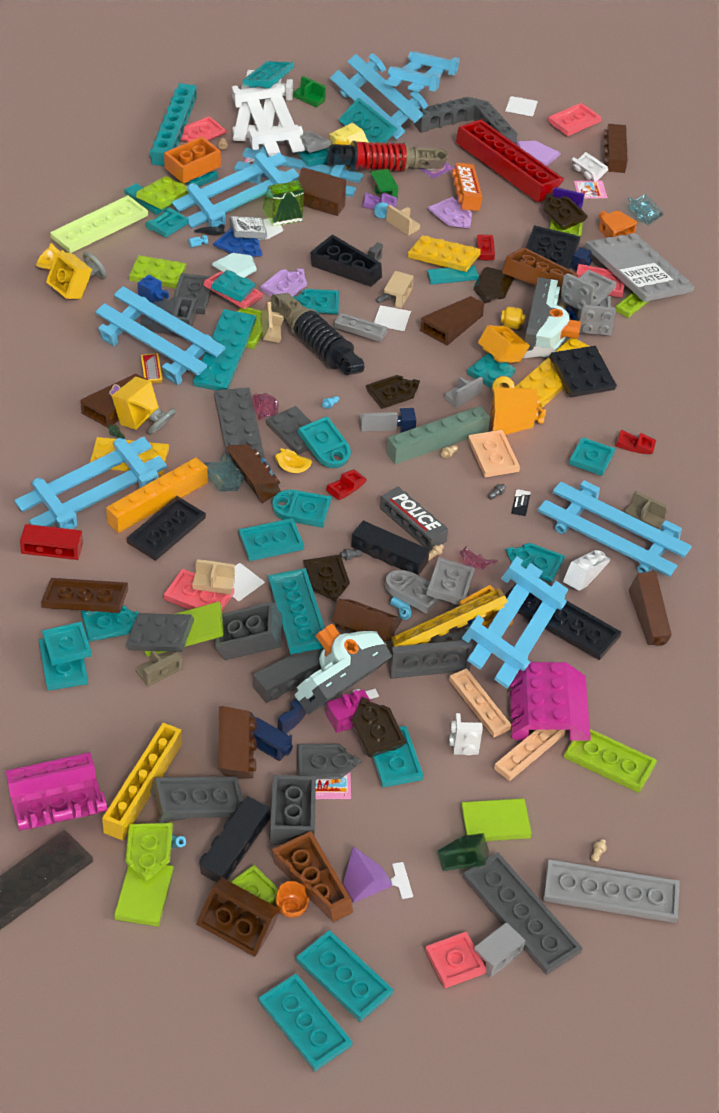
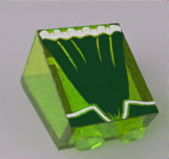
(284, 203)

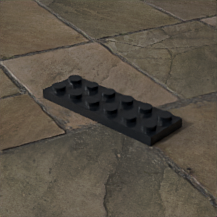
(575, 626)

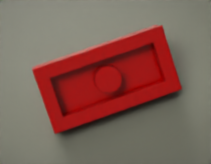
(486, 246)

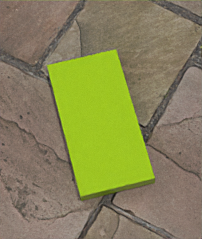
(206, 624)
(612, 760)

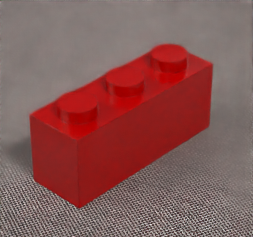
(51, 542)

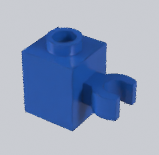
(152, 289)

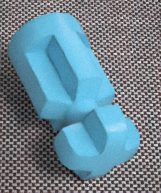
(196, 241)

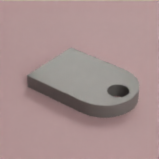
(410, 589)

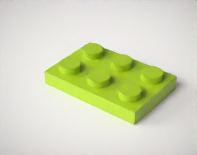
(162, 192)
(164, 270)

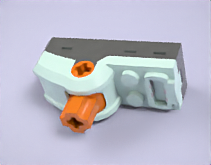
(548, 322)
(343, 664)

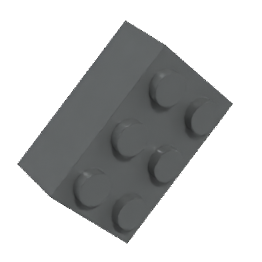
(250, 631)
(292, 807)

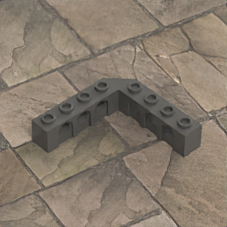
(464, 110)

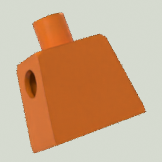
(616, 224)

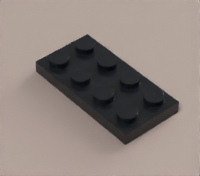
(166, 528)

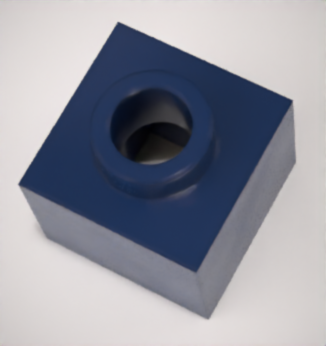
(582, 257)
(406, 419)

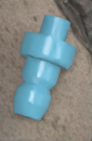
(328, 402)

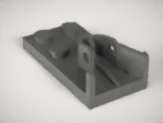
(432, 658)
(196, 797)

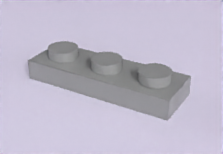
(360, 327)

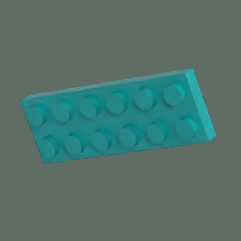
(232, 332)
(298, 608)

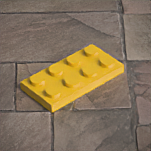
(444, 253)
(105, 446)

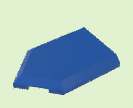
(238, 245)

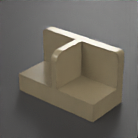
(647, 510)
(159, 667)

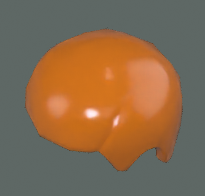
(291, 899)

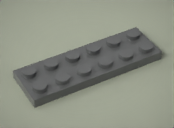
(238, 419)
(518, 906)

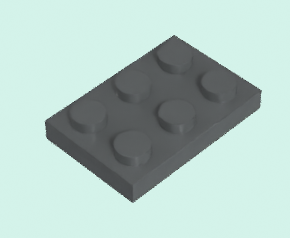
(192, 287)
(286, 426)
(160, 632)

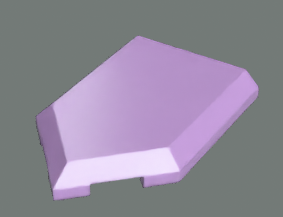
(539, 151)
(451, 213)
(285, 282)

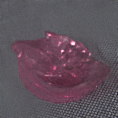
(265, 405)
(474, 560)

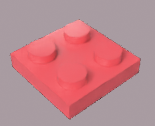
(455, 960)

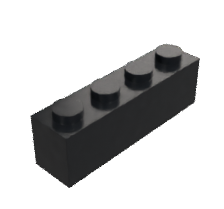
(390, 548)
(235, 839)

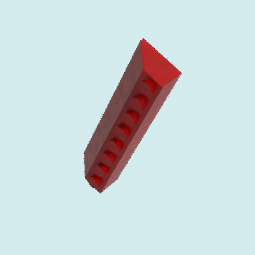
(508, 159)

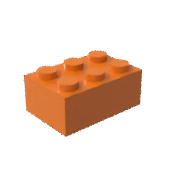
(192, 159)

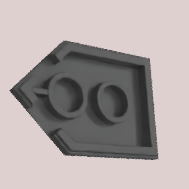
(325, 761)

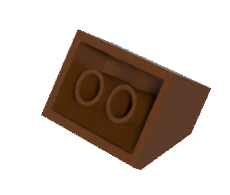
(323, 191)
(254, 471)
(365, 618)
(236, 743)
(238, 916)

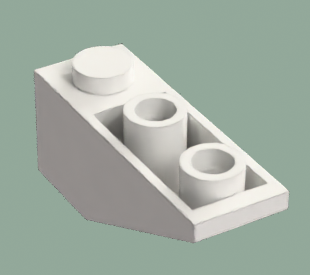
(585, 569)

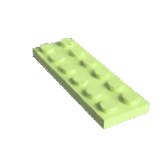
(98, 224)

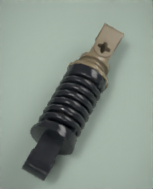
(318, 334)

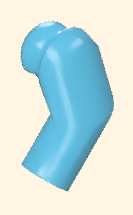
(403, 608)
(178, 842)

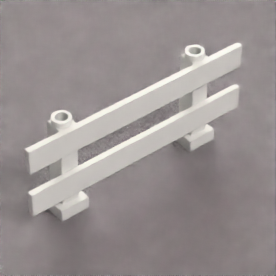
(241, 130)
(265, 134)

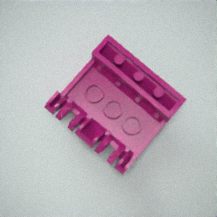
(549, 699)
(55, 791)

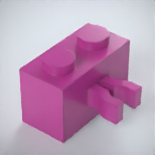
(343, 709)

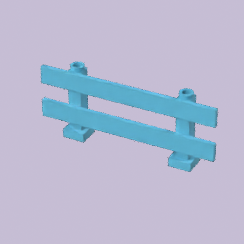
(368, 72)
(421, 80)
(337, 171)
(217, 213)
(126, 322)
(587, 498)
(64, 513)
(490, 639)

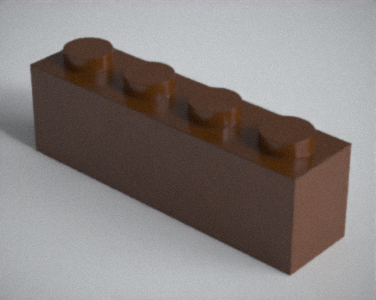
(615, 148)

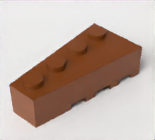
(529, 266)
(307, 864)

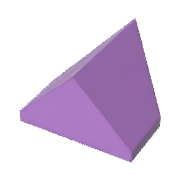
(364, 877)

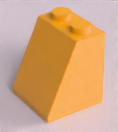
(514, 409)

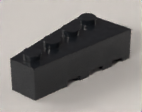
(346, 261)

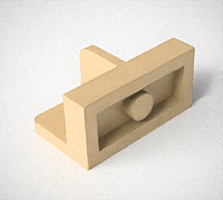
(402, 220)
(400, 286)
(271, 324)
(214, 576)

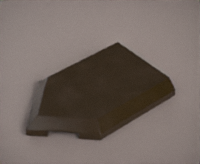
(563, 211)
(492, 284)
(392, 390)
(327, 576)
(377, 728)

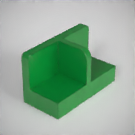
(310, 92)
(384, 182)

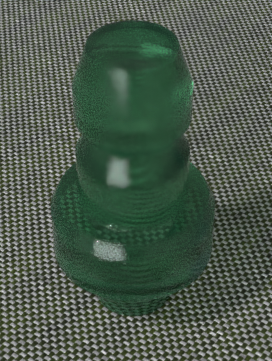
(115, 431)

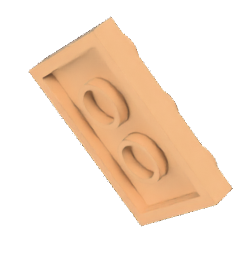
(493, 453)

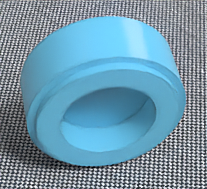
(380, 210)

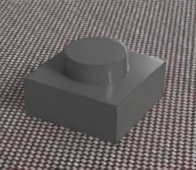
(376, 251)

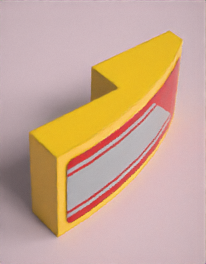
(151, 367)

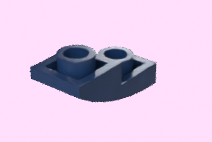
(290, 719)

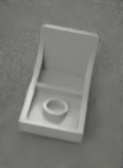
(586, 290)
(597, 318)

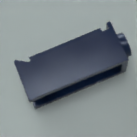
(272, 740)

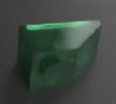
(464, 852)

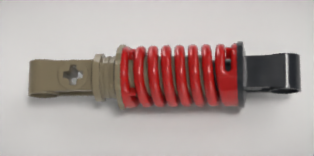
(385, 156)

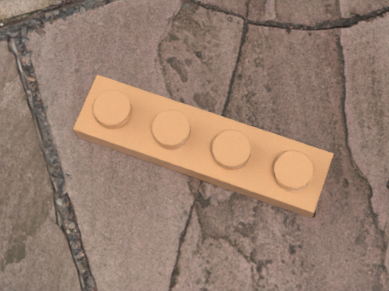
(480, 702)
(527, 752)

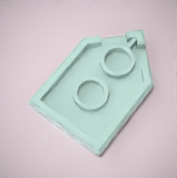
(239, 263)

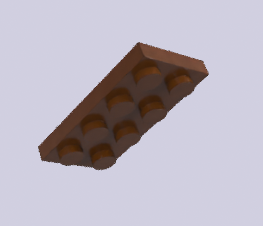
(85, 595)

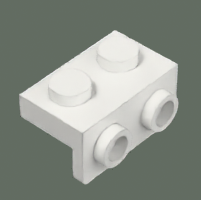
(589, 167)
(465, 737)

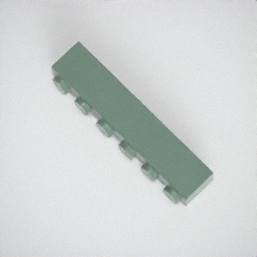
(437, 434)

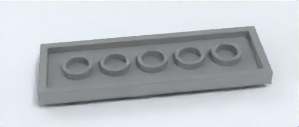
(612, 891)

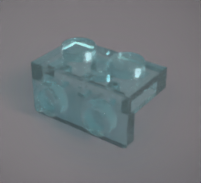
(645, 209)
(224, 474)

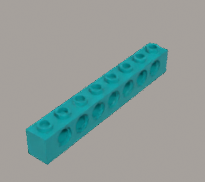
(174, 121)

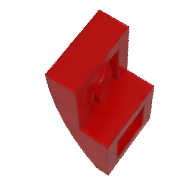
(641, 444)
(348, 483)

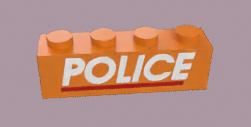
(467, 186)

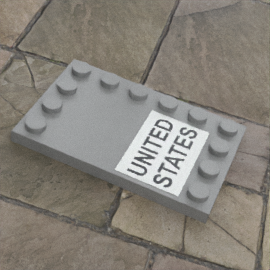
(639, 267)

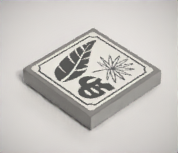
(248, 227)

